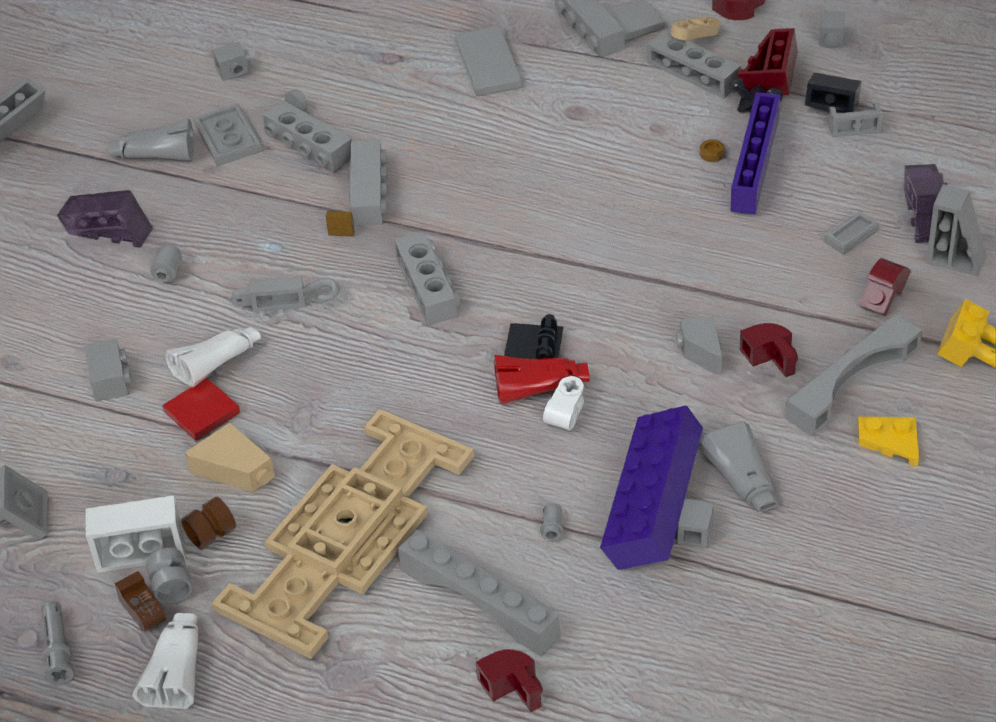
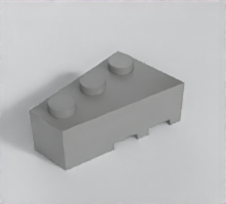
(955, 233)

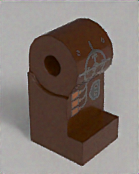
(139, 601)

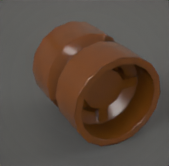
(204, 525)

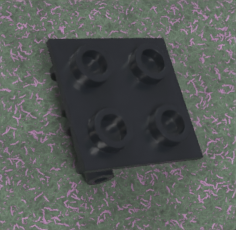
(535, 340)

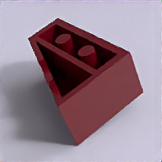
(773, 62)

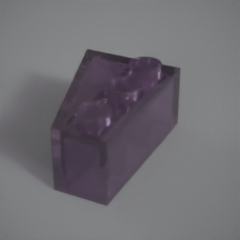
(921, 189)
(106, 215)

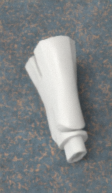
(197, 361)
(171, 670)

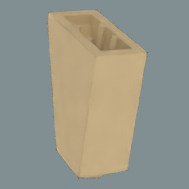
(231, 460)

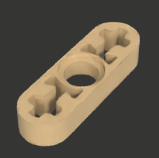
(695, 28)

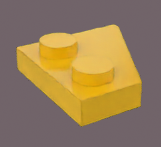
(890, 436)

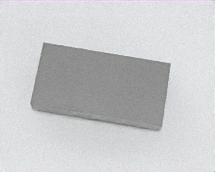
(851, 232)

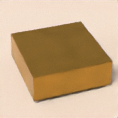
(340, 223)

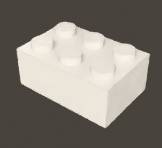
(131, 531)

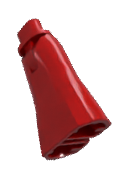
(526, 377)

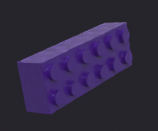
(652, 488)

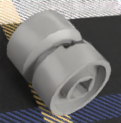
(169, 576)

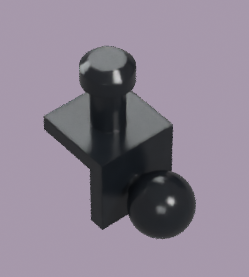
(748, 96)

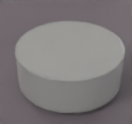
(296, 99)

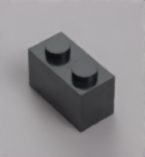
(833, 91)

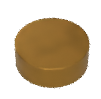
(712, 150)

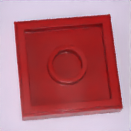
(201, 409)

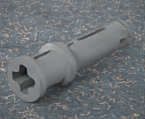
(56, 652)

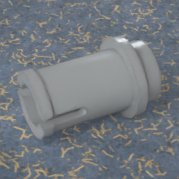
(551, 527)

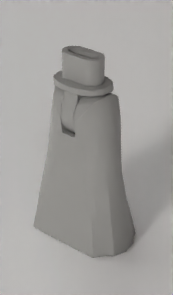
(166, 142)
(739, 460)

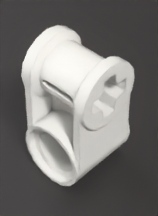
(565, 404)

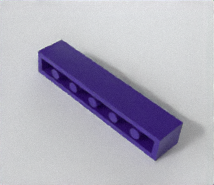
(755, 153)

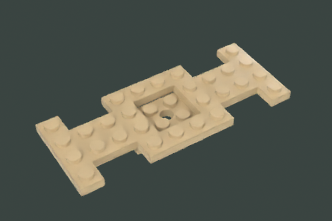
(322, 550)

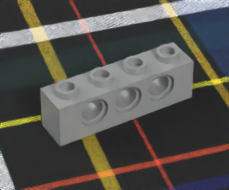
(692, 63)
(308, 135)
(427, 278)

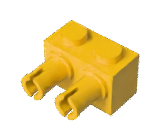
(965, 333)

